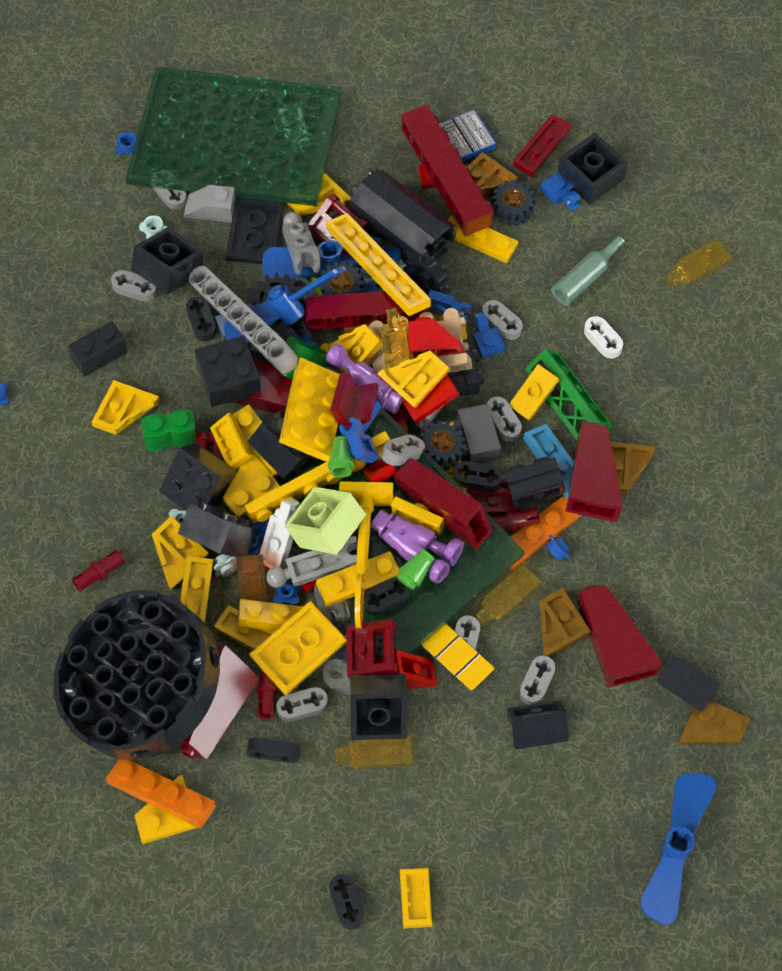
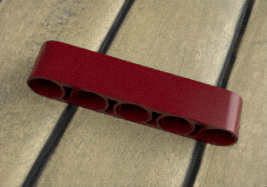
(350, 310)

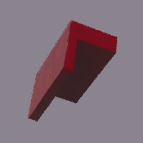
(353, 400)

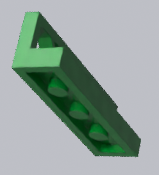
(574, 389)

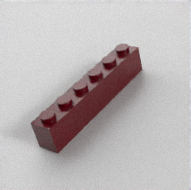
(446, 170)

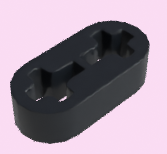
(196, 320)
(477, 476)
(389, 601)
(273, 750)
(340, 903)

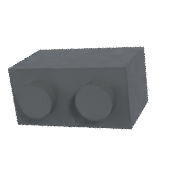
(479, 433)

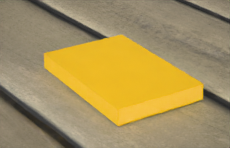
(298, 648)

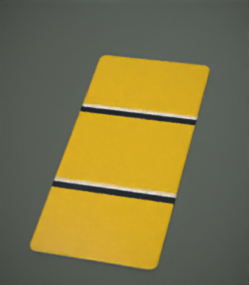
(458, 657)

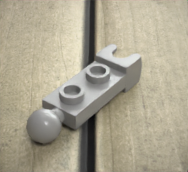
(300, 243)
(313, 565)

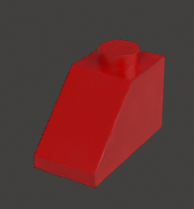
(428, 335)
(417, 669)

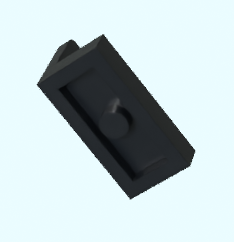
(688, 683)
(538, 724)

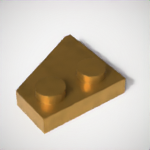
(489, 173)
(630, 463)
(560, 623)
(714, 726)

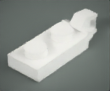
(277, 539)

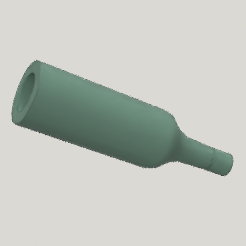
(584, 273)

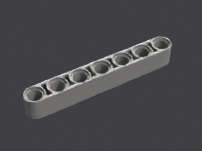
(243, 319)

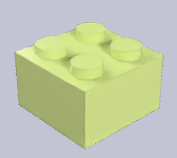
(325, 520)

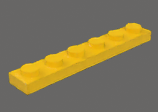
(378, 264)
(264, 506)

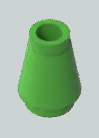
(340, 458)
(414, 571)

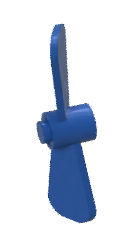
(279, 260)
(284, 304)
(690, 801)

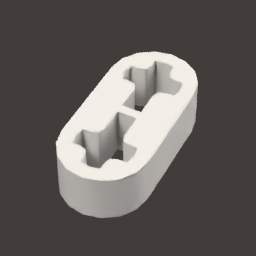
(606, 335)

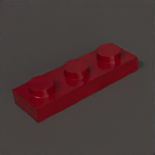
(542, 145)

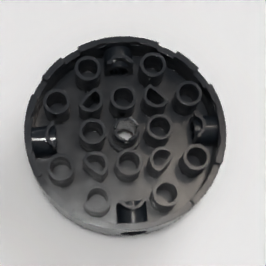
(137, 675)

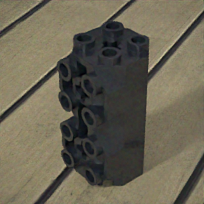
(401, 216)

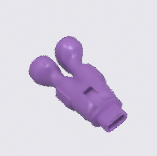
(364, 375)
(411, 538)

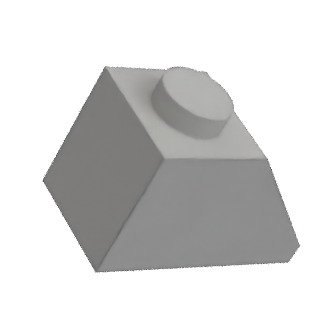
(211, 203)

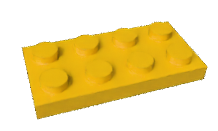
(308, 417)

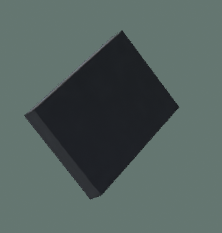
(253, 229)

